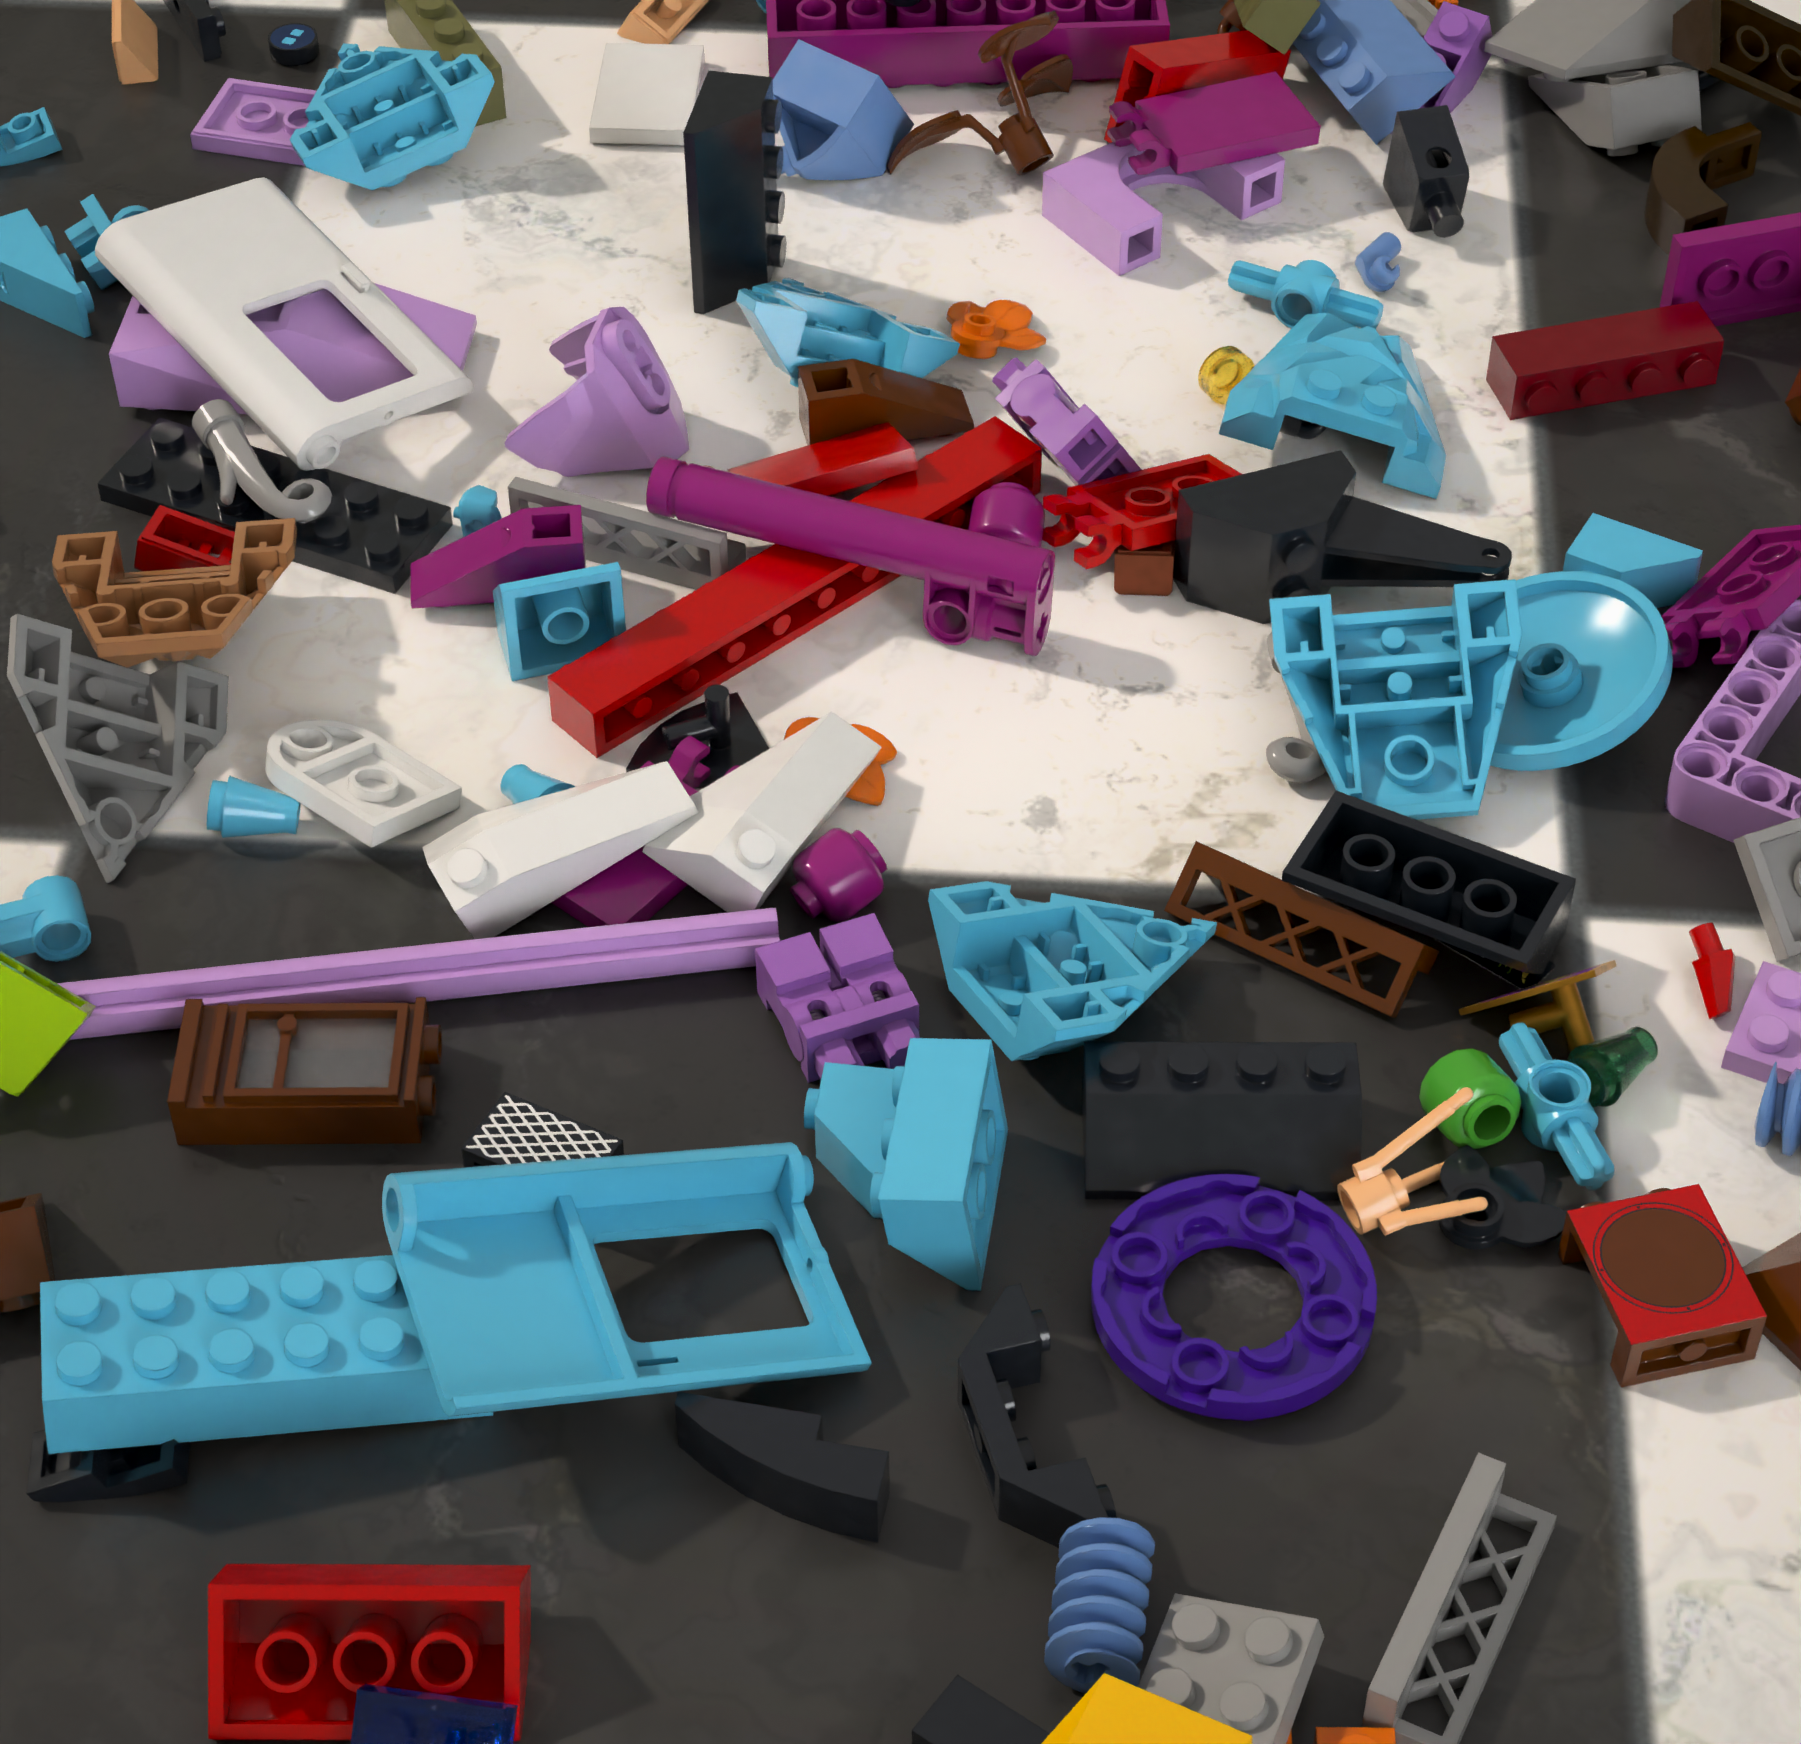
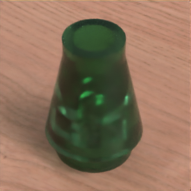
(1614, 1063)

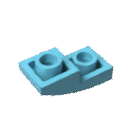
(28, 138)

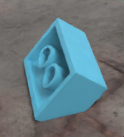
(943, 1157)

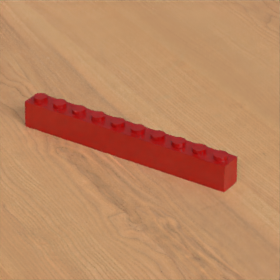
(768, 600)

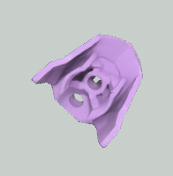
(615, 413)

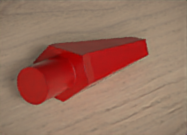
(1713, 970)

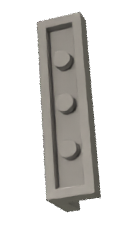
(637, 538)
(1439, 1591)

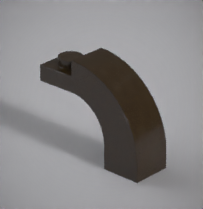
(1688, 171)

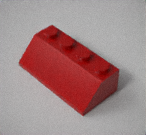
(306, 1636)

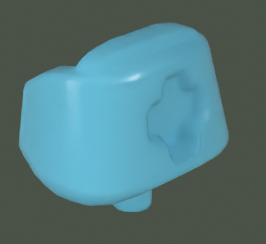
(477, 509)

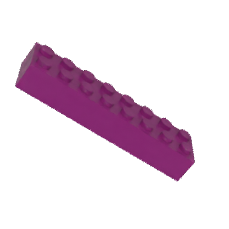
(942, 38)

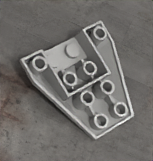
(1588, 37)

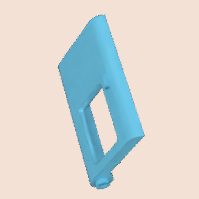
(521, 1307)

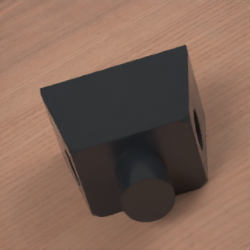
(1427, 171)

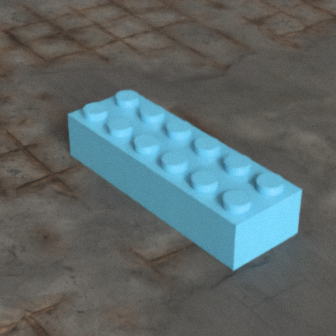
(231, 1354)

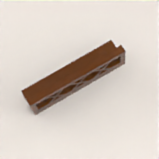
(1321, 914)

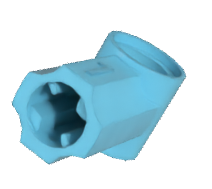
(46, 921)

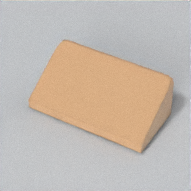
(659, 20)
(134, 43)

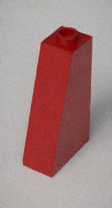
(1194, 63)

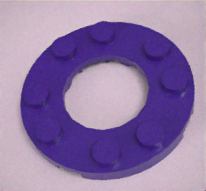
(1198, 1372)

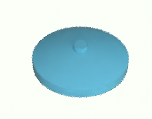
(1584, 671)

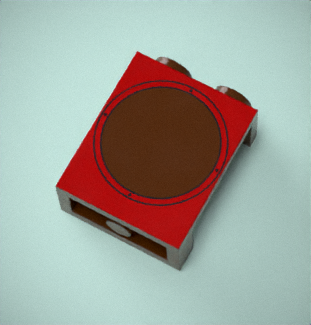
(1666, 1283)

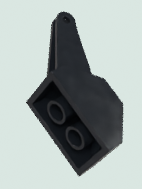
(1304, 532)

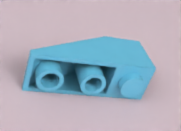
(38, 277)

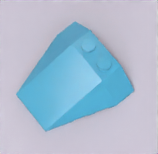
(1403, 696)

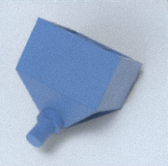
(835, 117)

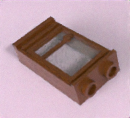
(304, 1073)

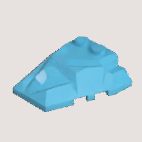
(1347, 383)

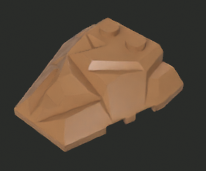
(171, 610)

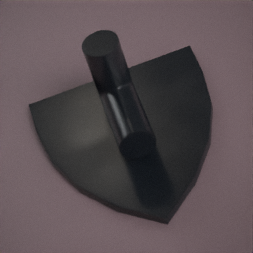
(718, 722)

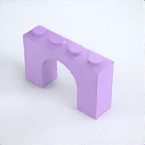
(1098, 210)

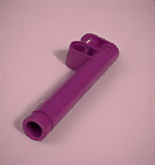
(971, 579)

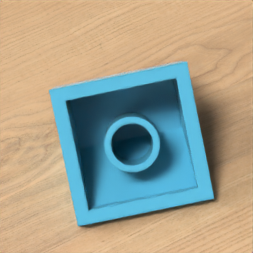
(558, 618)

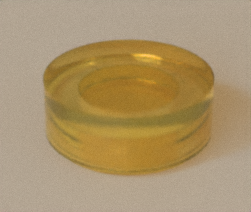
(1223, 371)

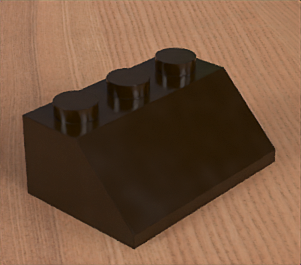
(1742, 47)

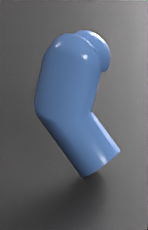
(1374, 260)

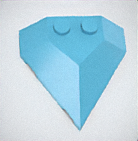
(391, 114)
(817, 327)
(1054, 969)

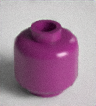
(1008, 513)
(838, 875)

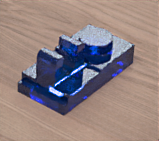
(419, 1717)

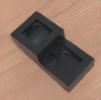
(104, 1471)

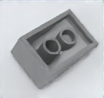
(1625, 106)

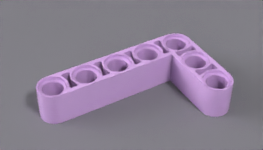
(1715, 767)

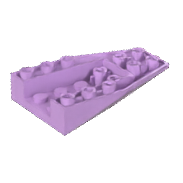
(309, 330)

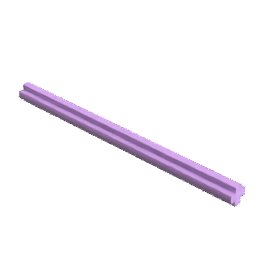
(436, 969)

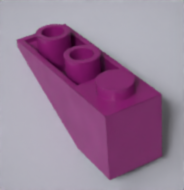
(509, 550)

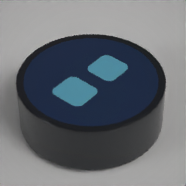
(293, 44)

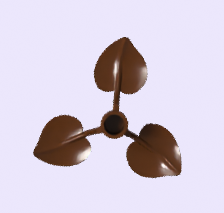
(1019, 133)

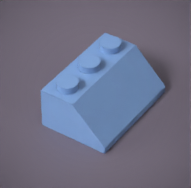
(1371, 61)

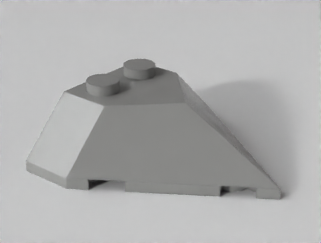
(114, 734)

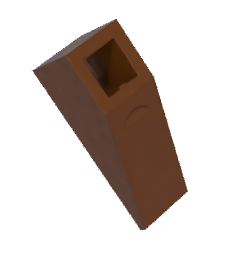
(859, 395)

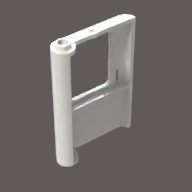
(249, 249)

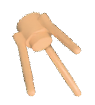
(1377, 1196)

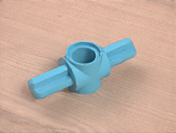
(1304, 290)
(1556, 1106)

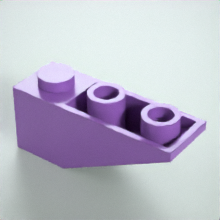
(1459, 41)

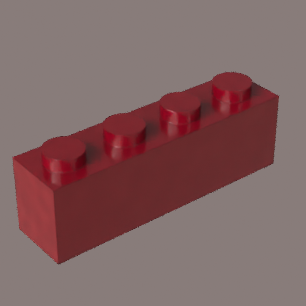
(1604, 360)

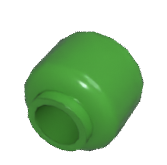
(1494, 1102)

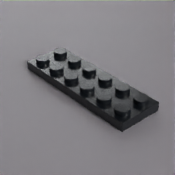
(362, 536)

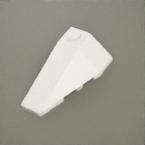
(764, 814)
(537, 850)

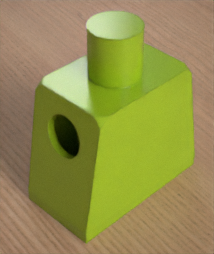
(34, 1022)

